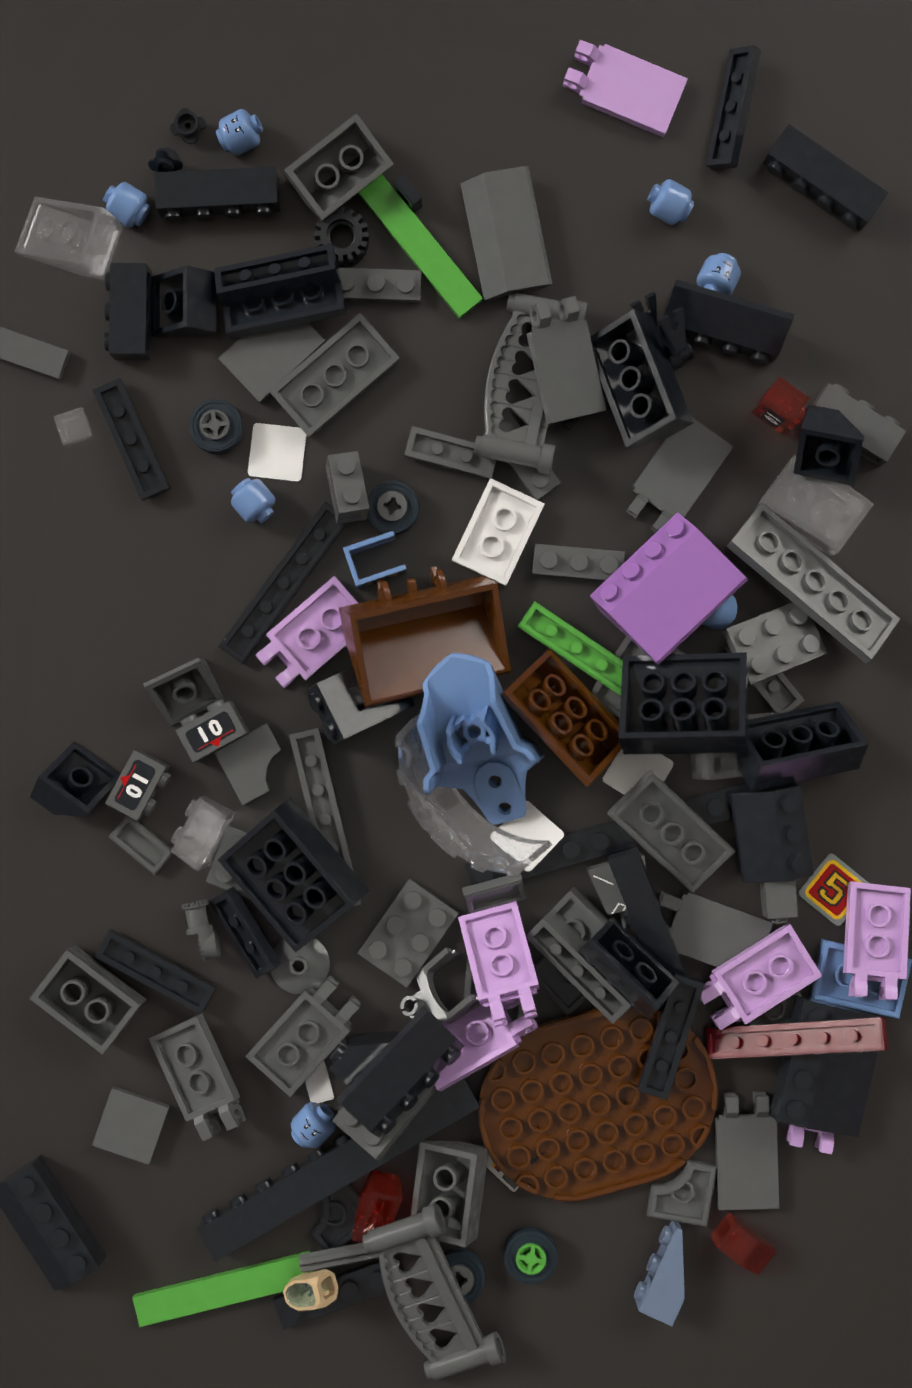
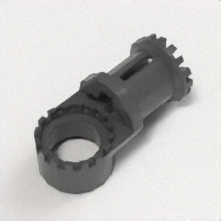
(199, 924)

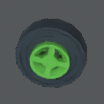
(530, 1267)

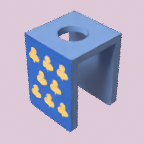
(367, 544)

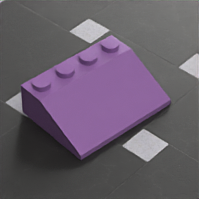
(667, 588)

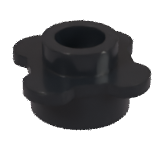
(185, 117)
(165, 161)

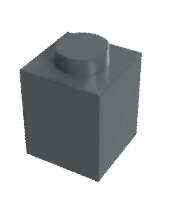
(779, 901)

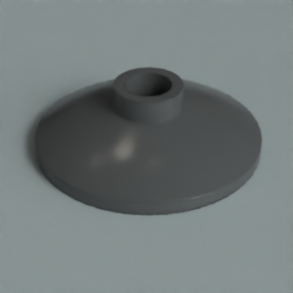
(315, 970)

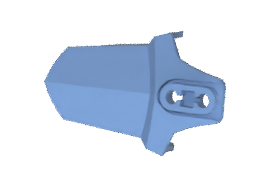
(474, 736)

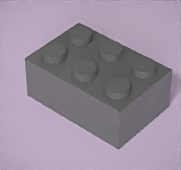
(88, 999)

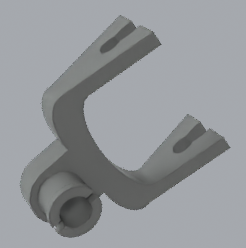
(428, 997)

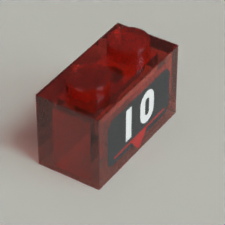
(781, 406)

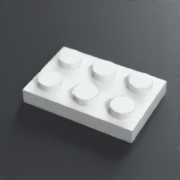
(497, 532)

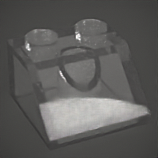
(201, 832)

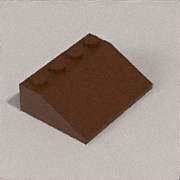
(565, 716)

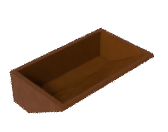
(407, 634)

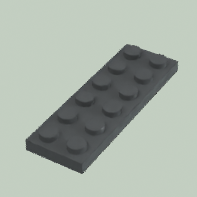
(813, 583)

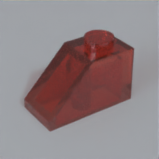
(377, 1203)
(742, 1244)

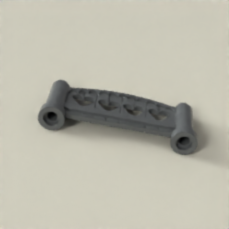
(526, 444)
(418, 1237)

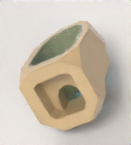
(311, 1290)

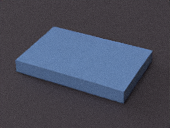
(834, 984)

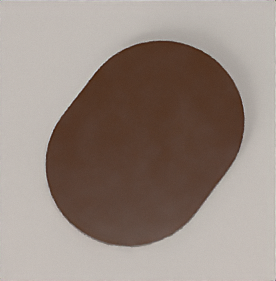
(579, 1102)

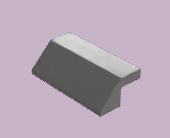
(506, 232)
(562, 936)

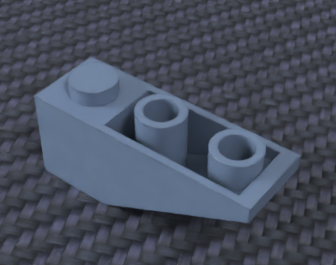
(663, 1287)

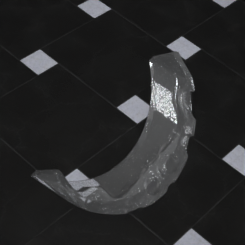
(453, 821)

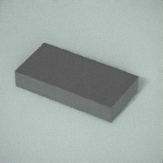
(141, 844)
(494, 893)

